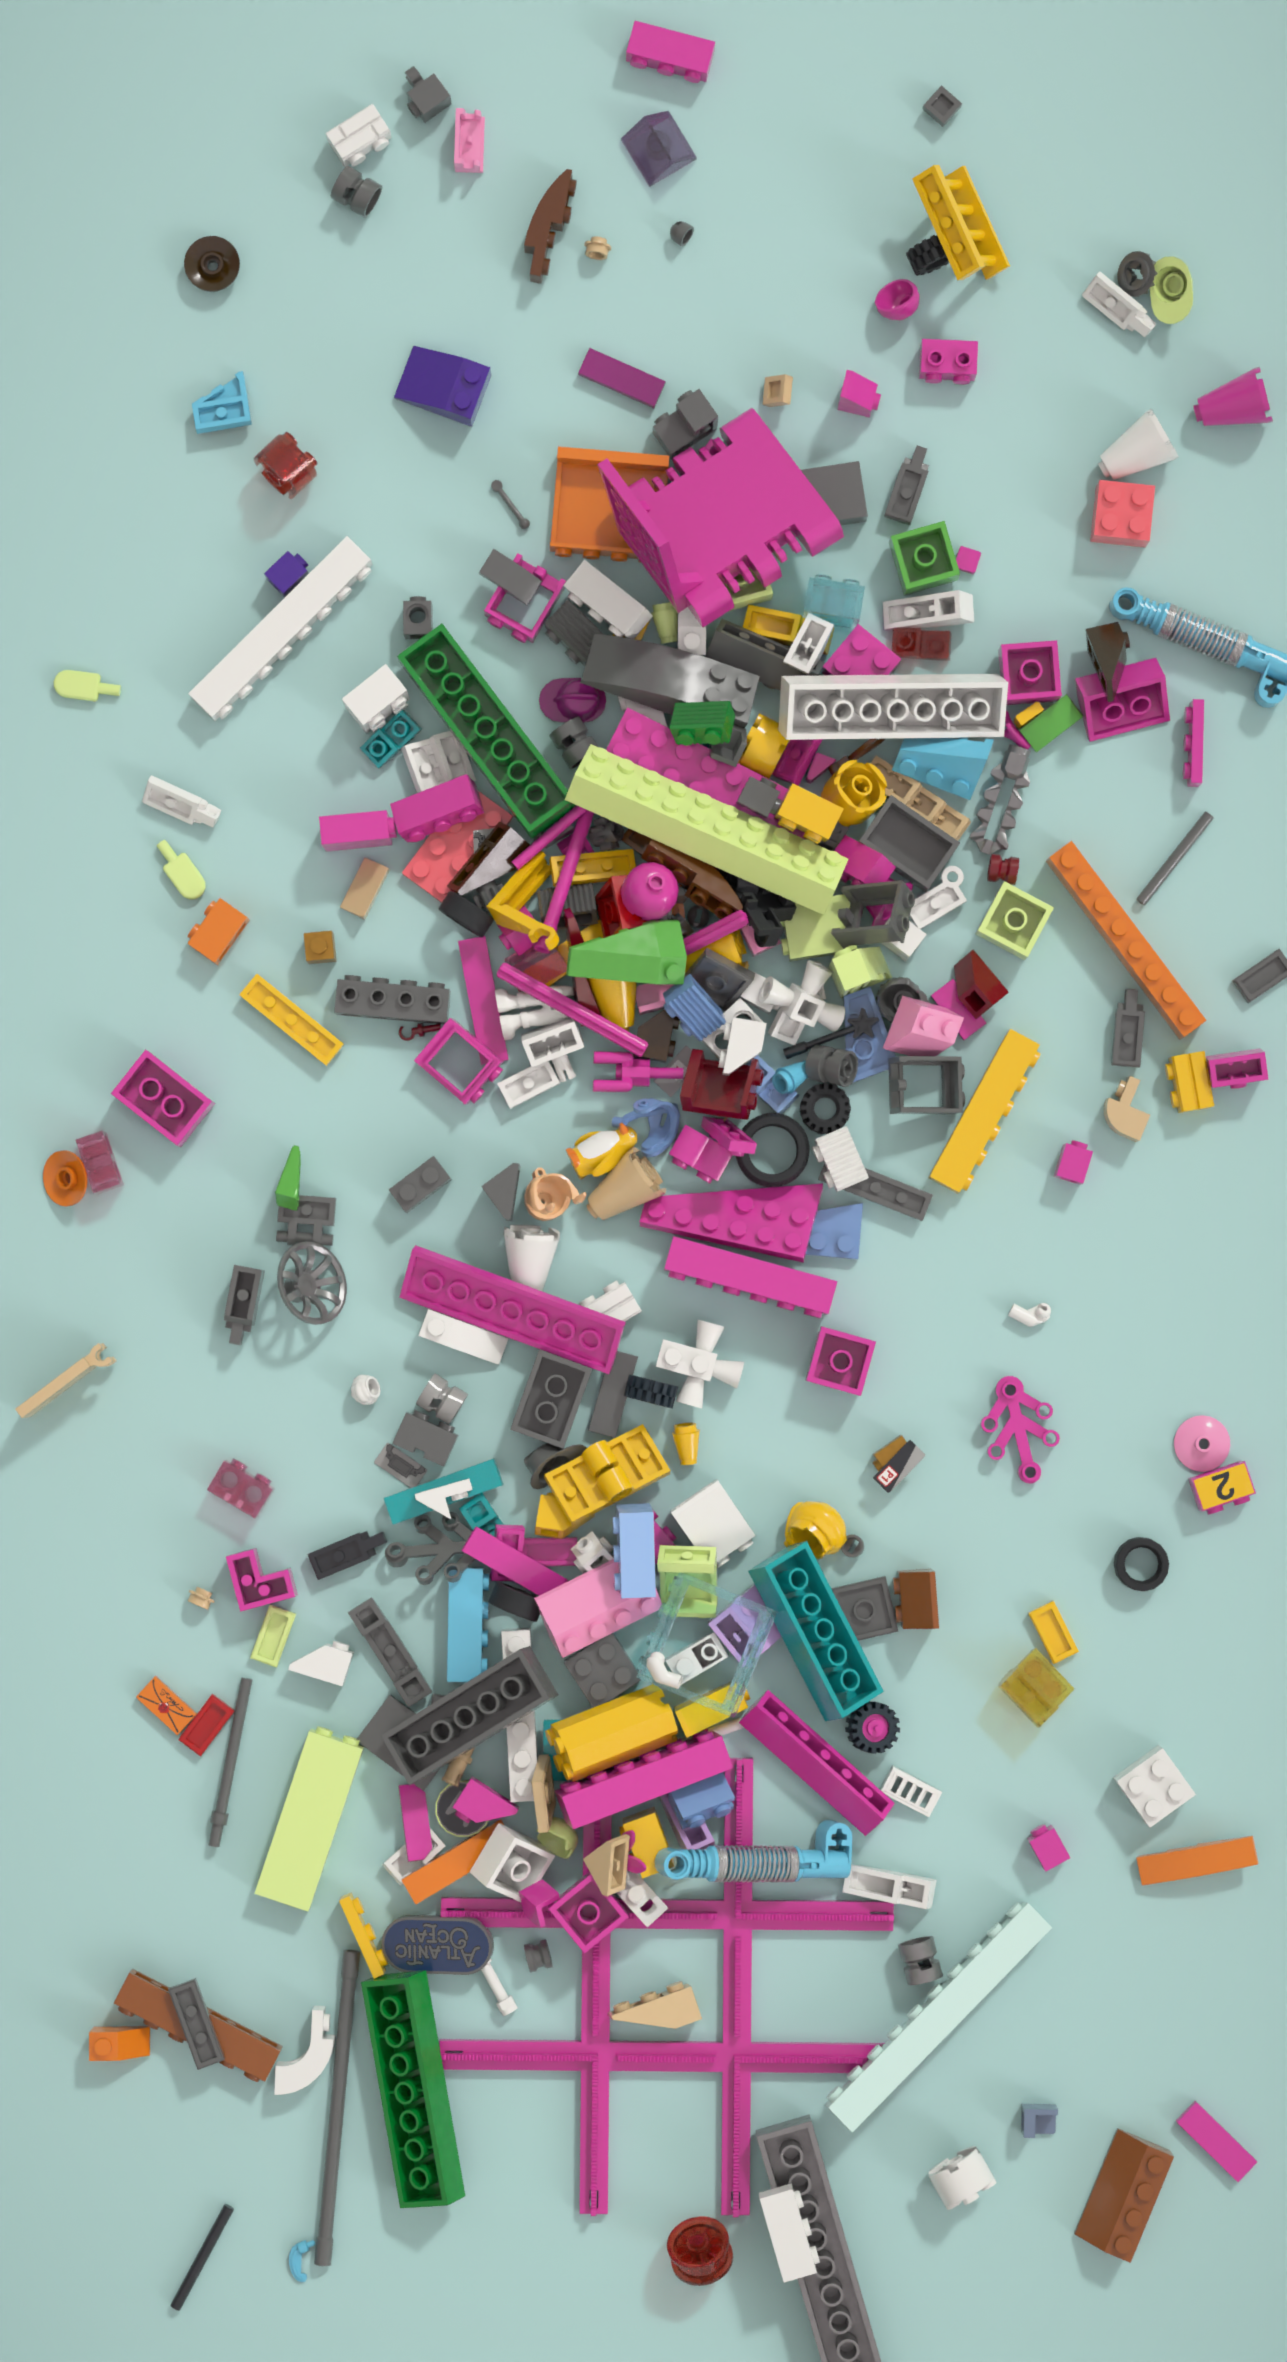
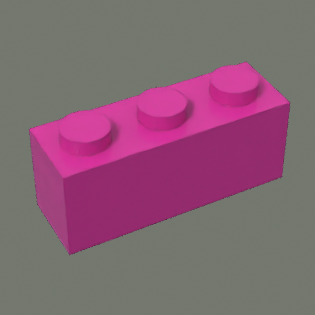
(670, 52)
(437, 808)

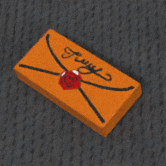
(166, 1705)

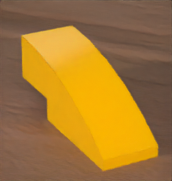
(776, 625)

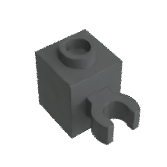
(427, 95)

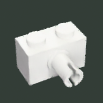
(554, 1043)

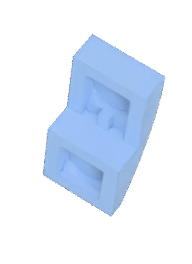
(768, 1093)

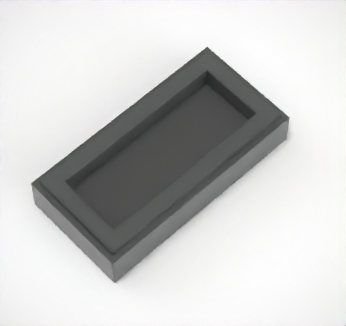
(1262, 976)

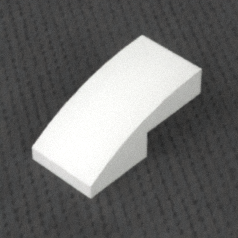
(398, 1865)

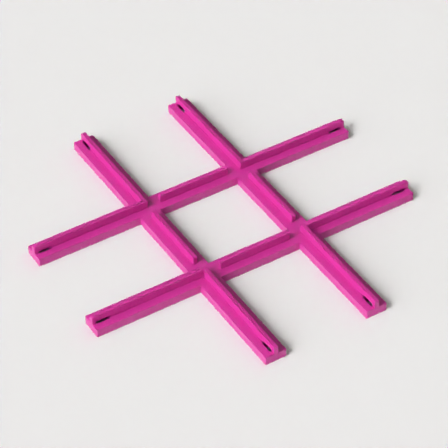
(733, 2057)

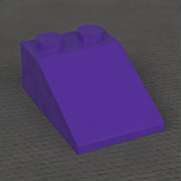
(444, 384)

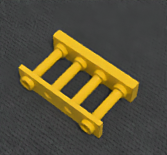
(961, 222)

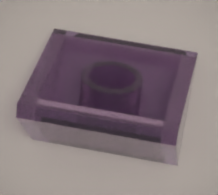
(658, 147)

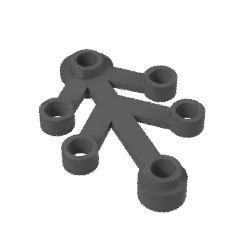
(443, 1550)

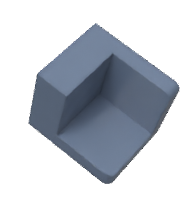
(1038, 2119)

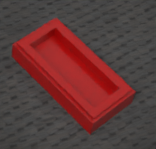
(206, 1725)

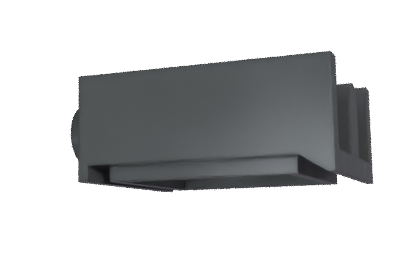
(869, 895)
(952, 1074)

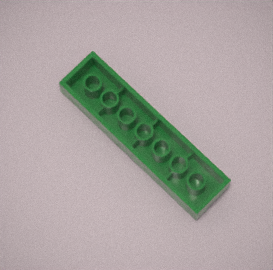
(486, 730)
(413, 2089)

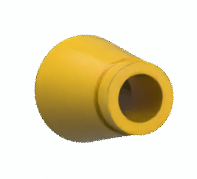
(686, 1442)

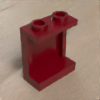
(712, 1093)

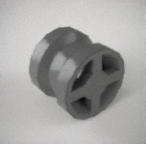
(538, 1955)

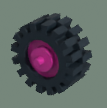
(872, 1727)

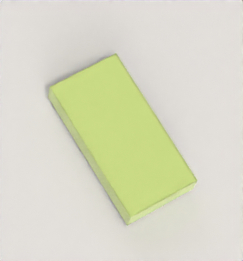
(273, 1635)

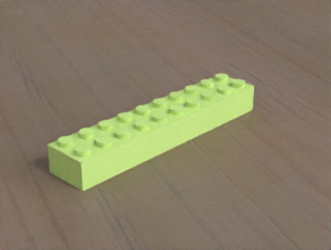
(706, 829)

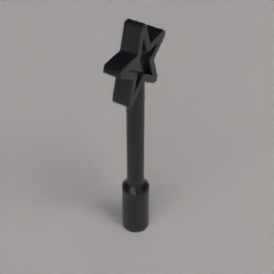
(859, 1026)

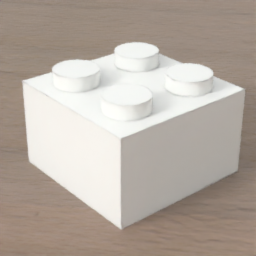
(376, 699)
(1154, 1786)
(511, 1862)

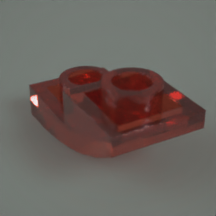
(921, 644)

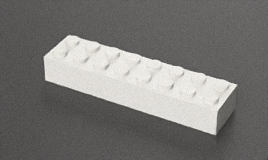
(892, 706)

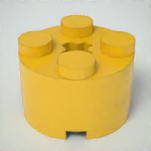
(763, 746)
(857, 789)

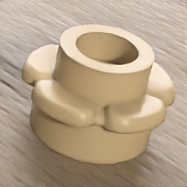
(597, 248)
(200, 1598)

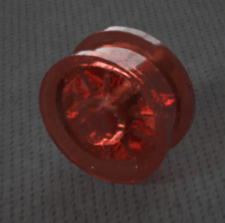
(700, 2251)

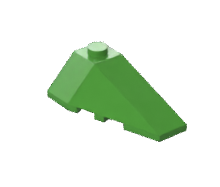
(639, 955)

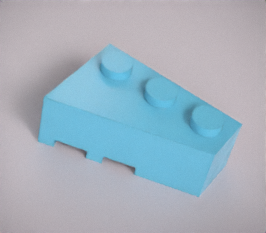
(944, 762)

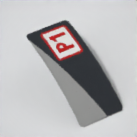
(899, 1466)

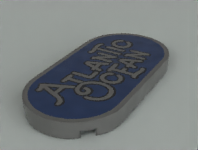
(437, 1944)

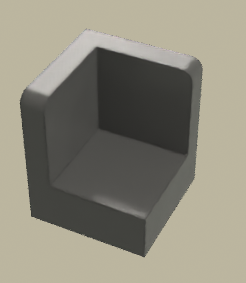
(730, 752)

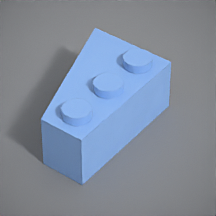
(634, 1550)

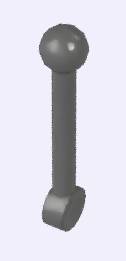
(497, 487)

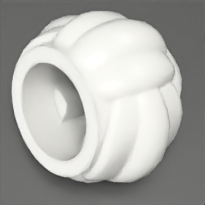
(365, 1389)

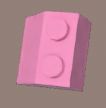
(922, 1028)

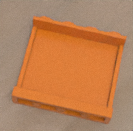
(581, 507)

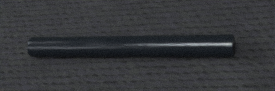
(202, 2257)

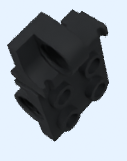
(763, 909)

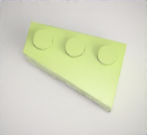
(858, 969)

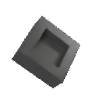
(942, 106)

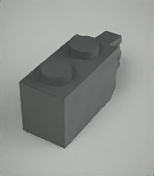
(243, 1301)

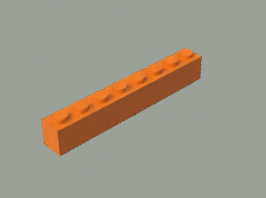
(1125, 940)

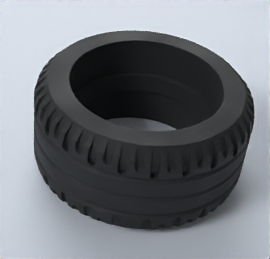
(802, 1150)

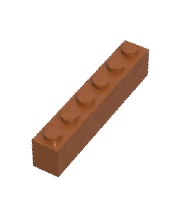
(240, 2045)

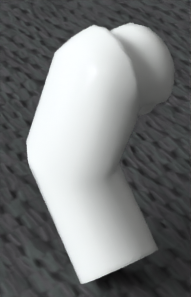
(1032, 1316)
(658, 1671)

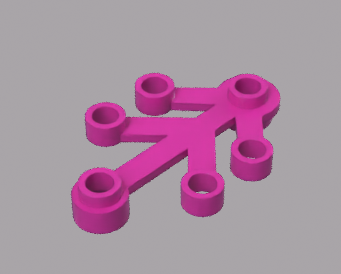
(1018, 1425)

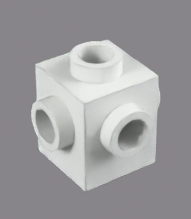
(592, 1552)

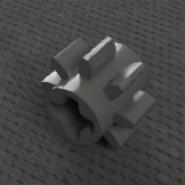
(606, 834)
(486, 894)

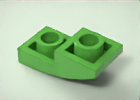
(1051, 723)

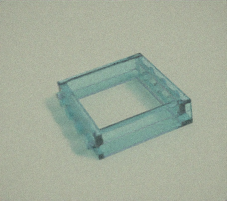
(749, 1659)

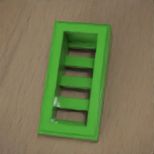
(288, 1187)

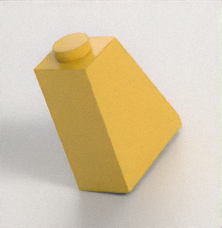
(697, 1717)

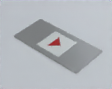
(681, 1060)

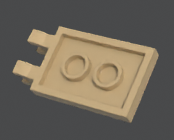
(65, 1381)

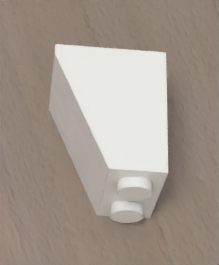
(714, 1521)

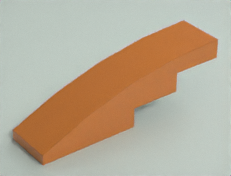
(1197, 1860)
(448, 1866)

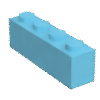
(465, 1625)

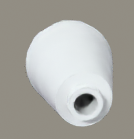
(1138, 449)
(530, 1253)

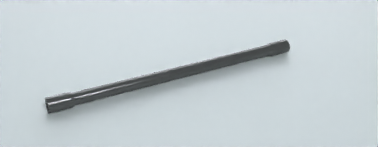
(324, 2241)

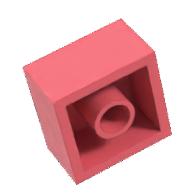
(1122, 513)

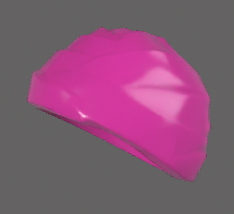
(897, 299)

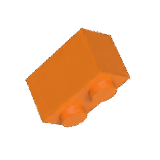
(217, 930)

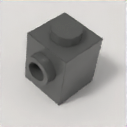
(760, 796)

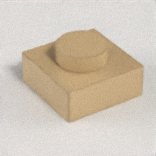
(777, 390)

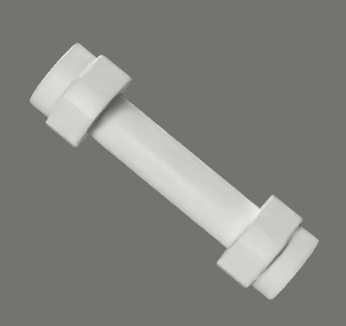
(505, 2003)

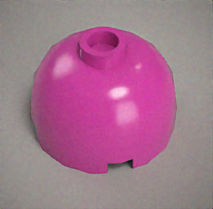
(650, 891)

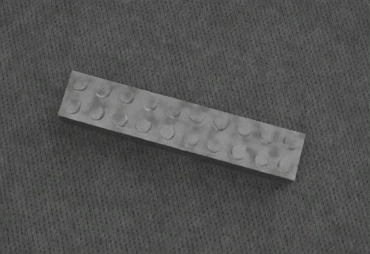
(832, 2293)

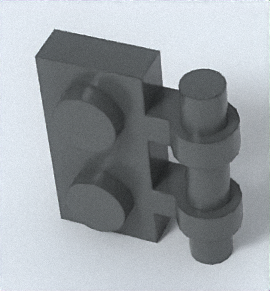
(312, 1211)

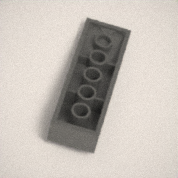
(666, 676)

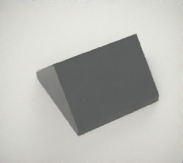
(503, 1190)

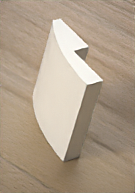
(436, 761)

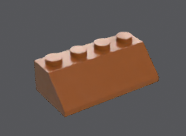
(1124, 2195)

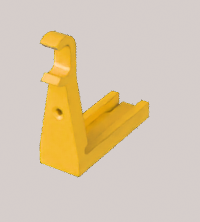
(515, 894)

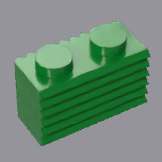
(702, 722)

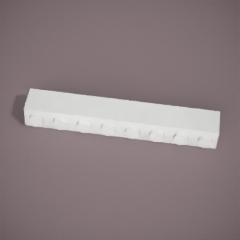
(281, 629)

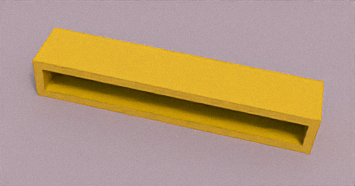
(984, 1110)

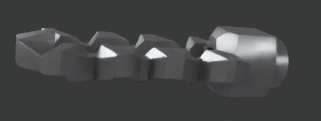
(1012, 767)

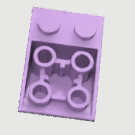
(736, 1623)

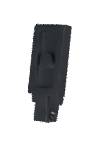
(345, 1553)

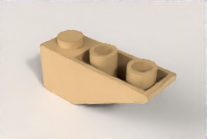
(667, 2009)

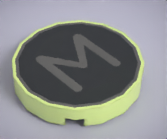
(446, 1814)

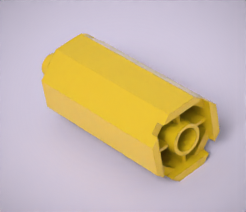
(612, 1733)

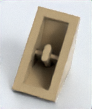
(609, 1865)

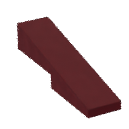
(580, 984)

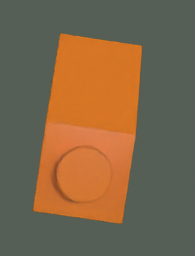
(118, 2043)

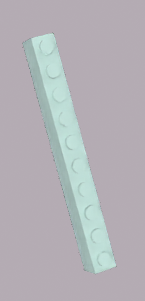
(937, 2016)

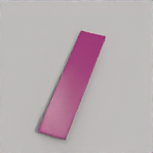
(482, 996)
(511, 1562)

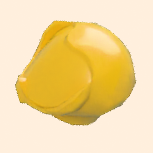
(817, 1525)

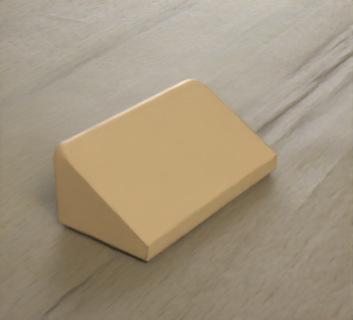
(365, 888)

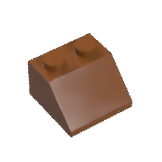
(917, 1599)

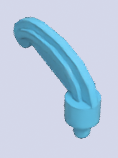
(295, 2259)

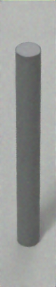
(1175, 858)

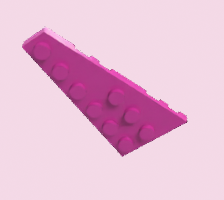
(756, 1220)

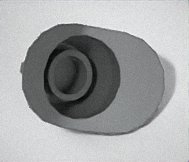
(547, 1459)

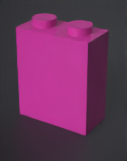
(357, 830)

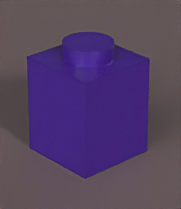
(287, 573)

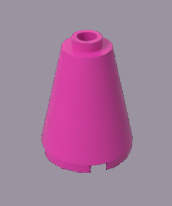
(1235, 402)

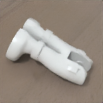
(538, 1017)

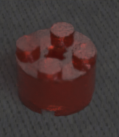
(286, 465)

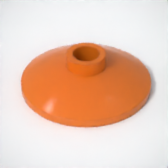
(65, 1178)

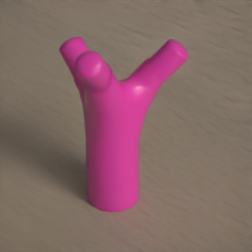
(1013, 734)

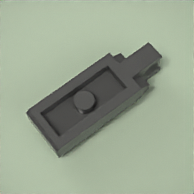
(908, 488)
(1128, 1031)

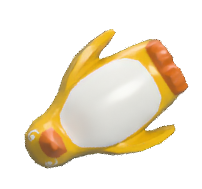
(601, 1150)

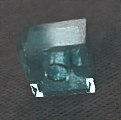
(834, 601)

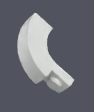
(301, 2072)

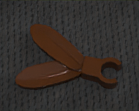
(861, 751)

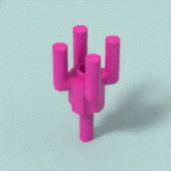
(630, 1072)

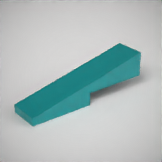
(405, 1506)

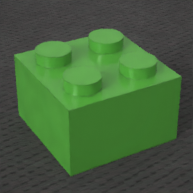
(924, 558)

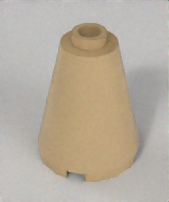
(625, 1187)

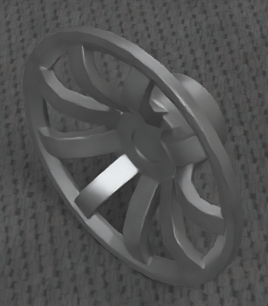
(306, 1285)

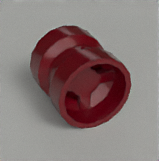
(1004, 869)

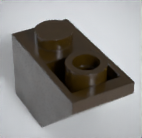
(658, 1034)

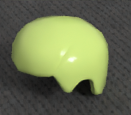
(560, 1838)

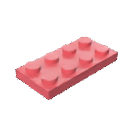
(448, 851)

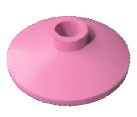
(1187, 1443)

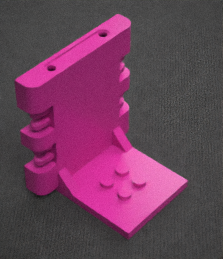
(721, 517)

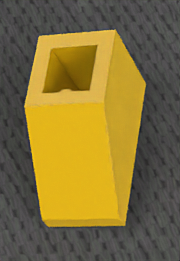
(552, 1520)

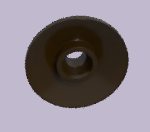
(210, 250)

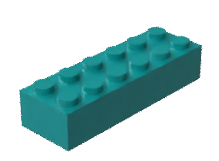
(816, 1631)

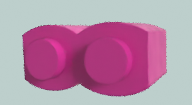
(700, 1153)

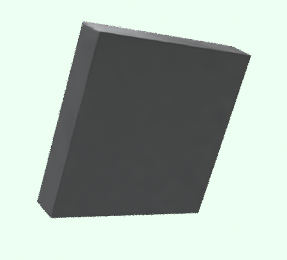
(720, 978)

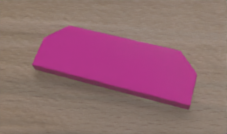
(415, 1822)

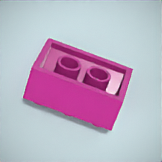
(1137, 703)

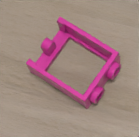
(519, 631)
(489, 1071)

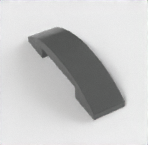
(390, 1651)

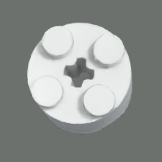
(961, 2177)

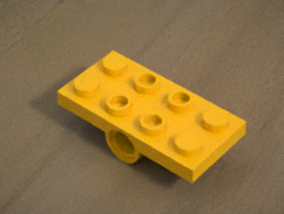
(607, 1474)

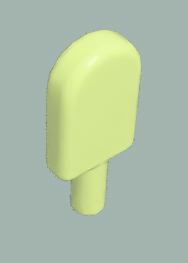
(83, 685)
(182, 872)

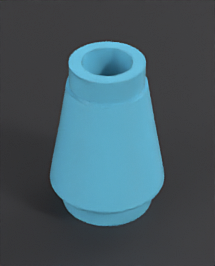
(789, 1077)

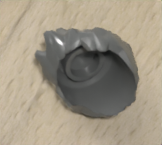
(891, 993)

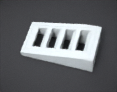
(889, 1781)

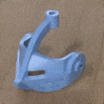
(659, 1136)

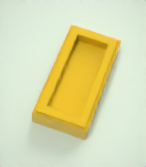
(1053, 1632)

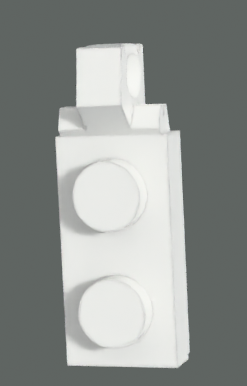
(1118, 305)
(179, 803)

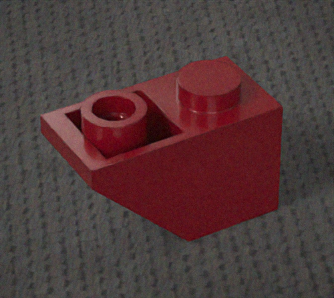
(977, 985)

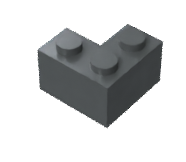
(687, 425)

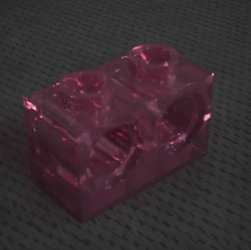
(99, 1162)
(237, 1495)

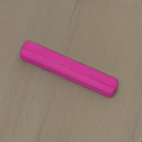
(715, 931)

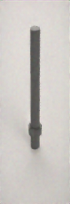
(219, 1816)

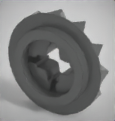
(1128, 279)

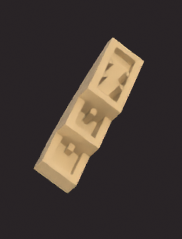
(922, 801)

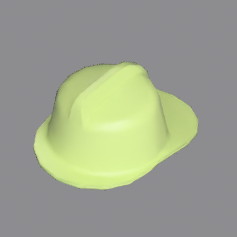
(1172, 290)

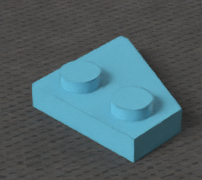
(224, 407)

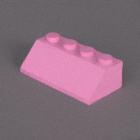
(590, 1609)

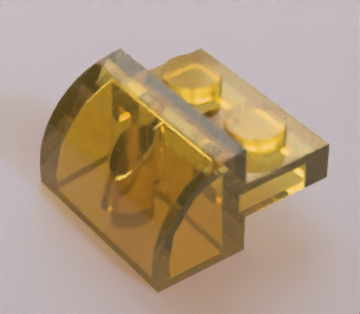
(1035, 1687)

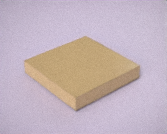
(543, 1793)

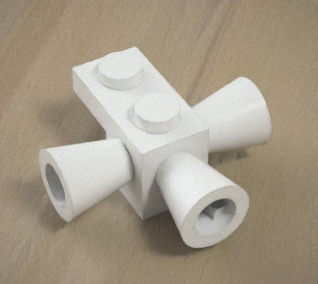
(801, 1004)
(699, 1363)

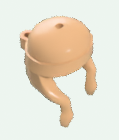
(554, 1191)

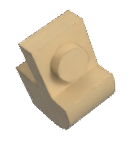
(1121, 1116)

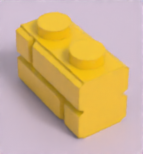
(1190, 1082)

